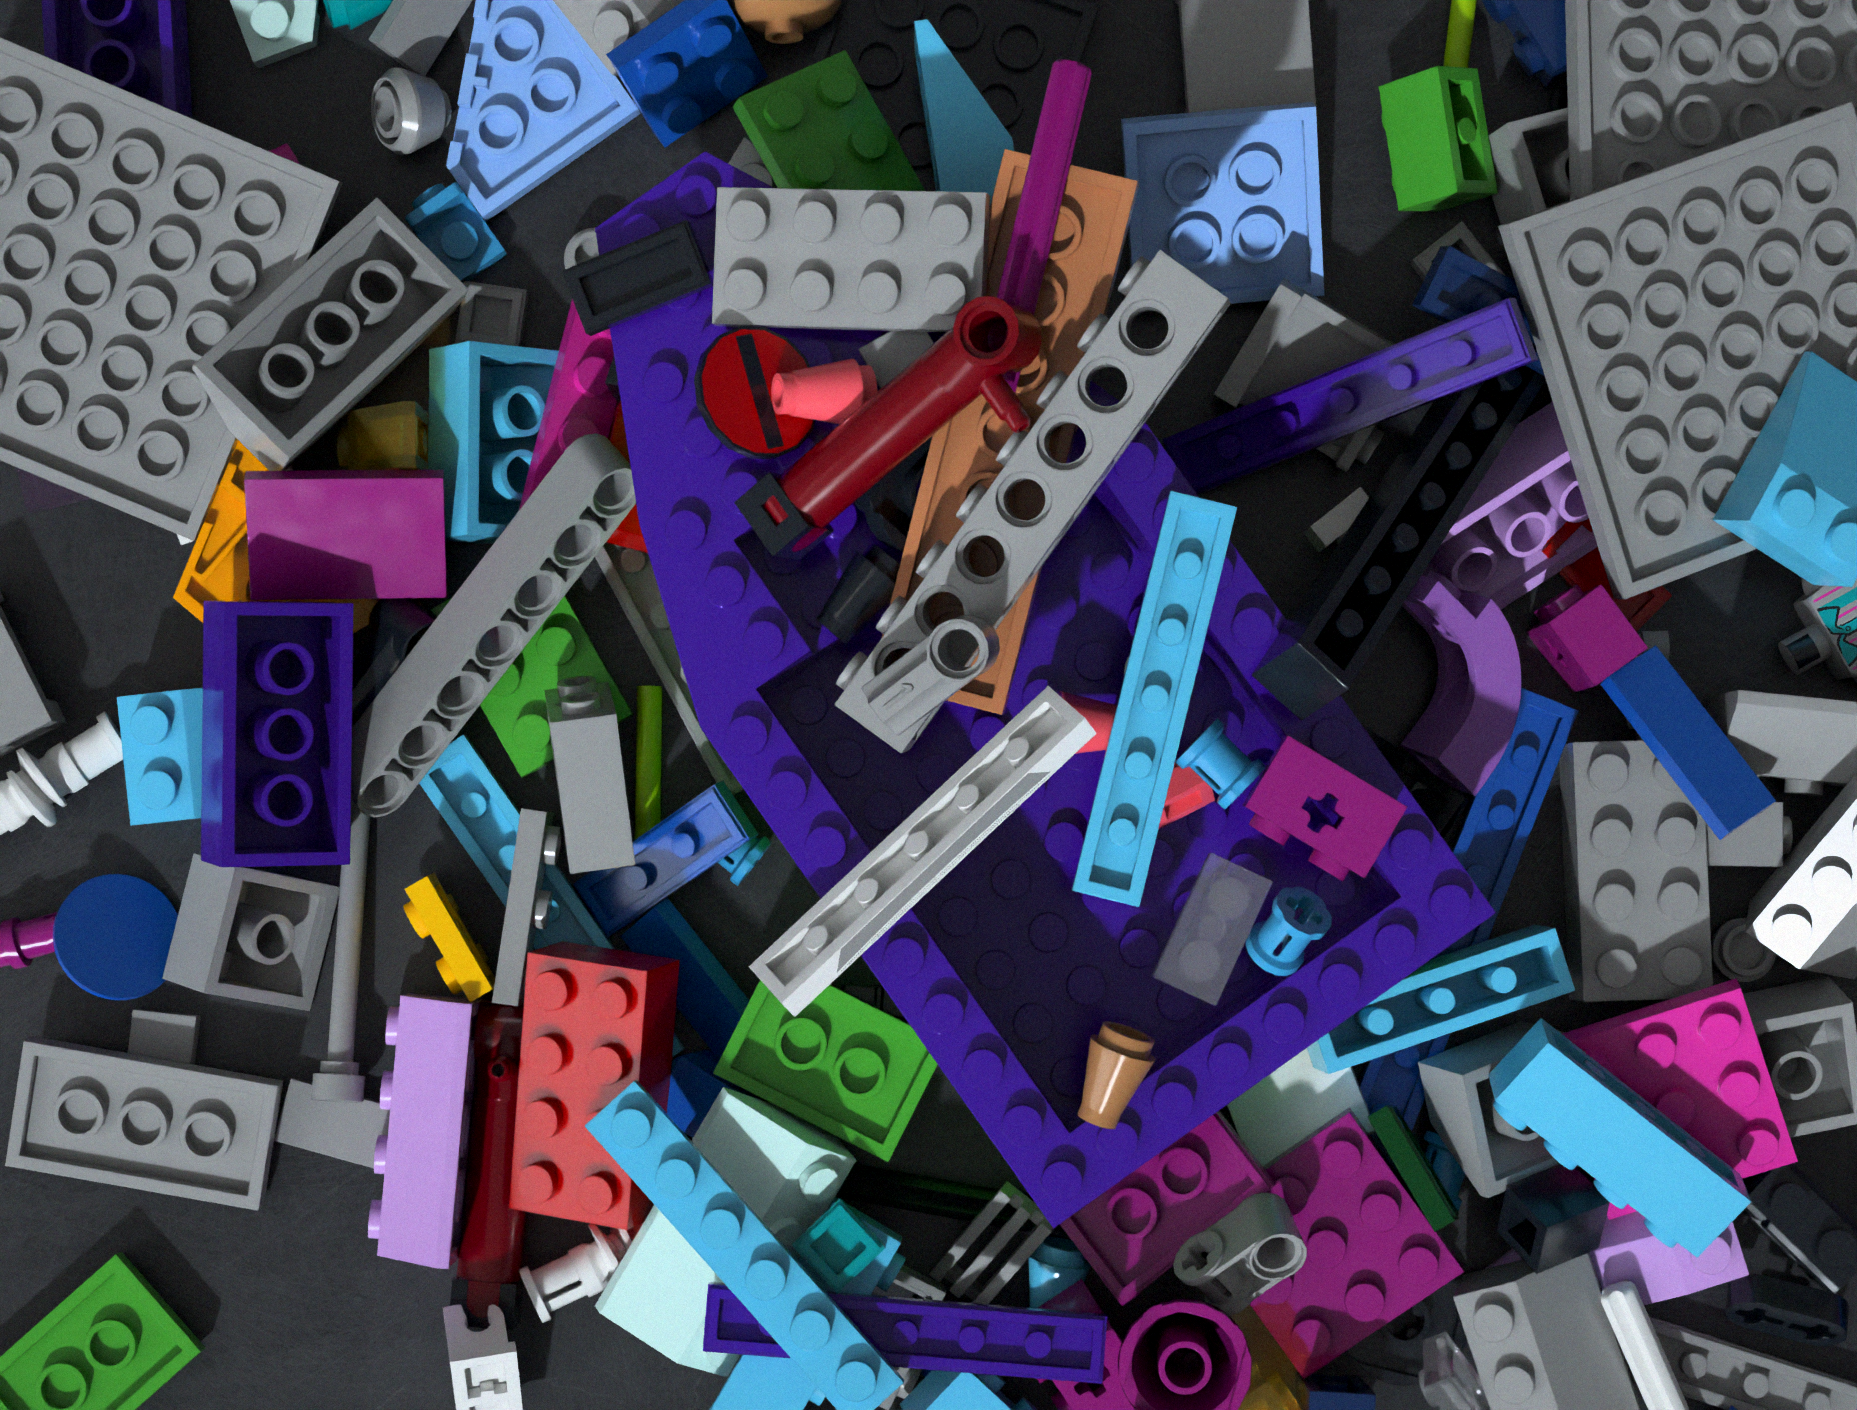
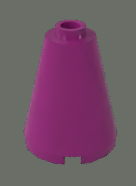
(1184, 1358)

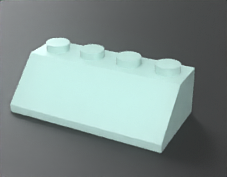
(779, 1169)

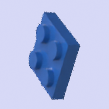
(687, 66)

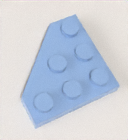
(528, 102)

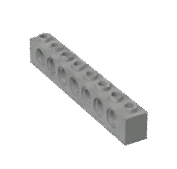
(1191, 314)

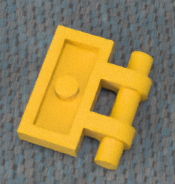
(436, 914)

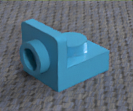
(454, 231)

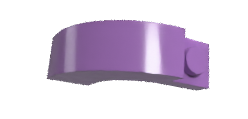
(1475, 688)

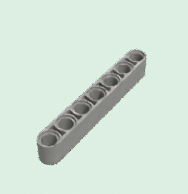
(488, 622)

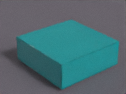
(838, 1245)

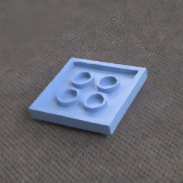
(1229, 196)

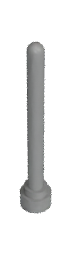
(339, 1075)

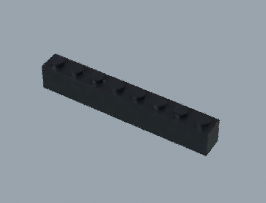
(1392, 542)

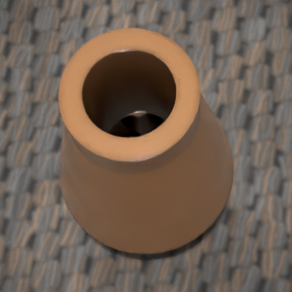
(1114, 1072)

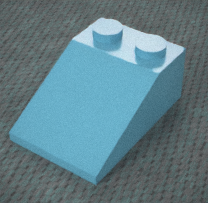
(960, 125)
(1801, 478)
(162, 754)

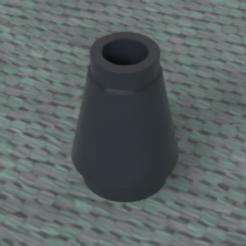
(860, 594)

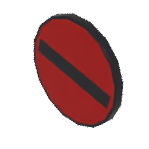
(735, 392)

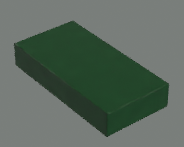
(1414, 1166)

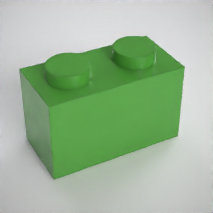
(1437, 139)

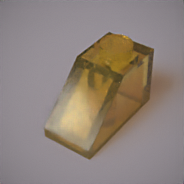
(385, 438)

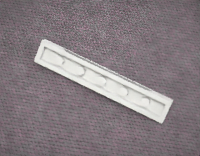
(922, 850)

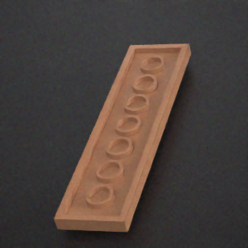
(964, 451)

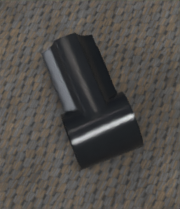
(396, 630)

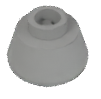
(408, 110)

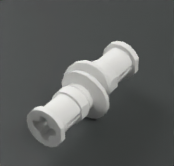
(59, 772)
(578, 1273)

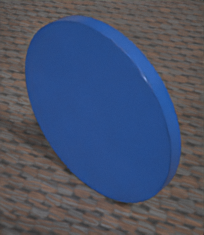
(114, 936)

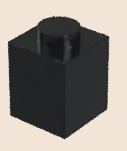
(1552, 1217)

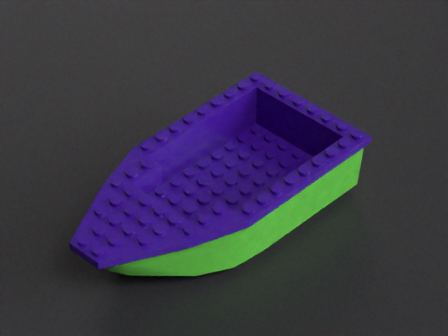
(1001, 956)

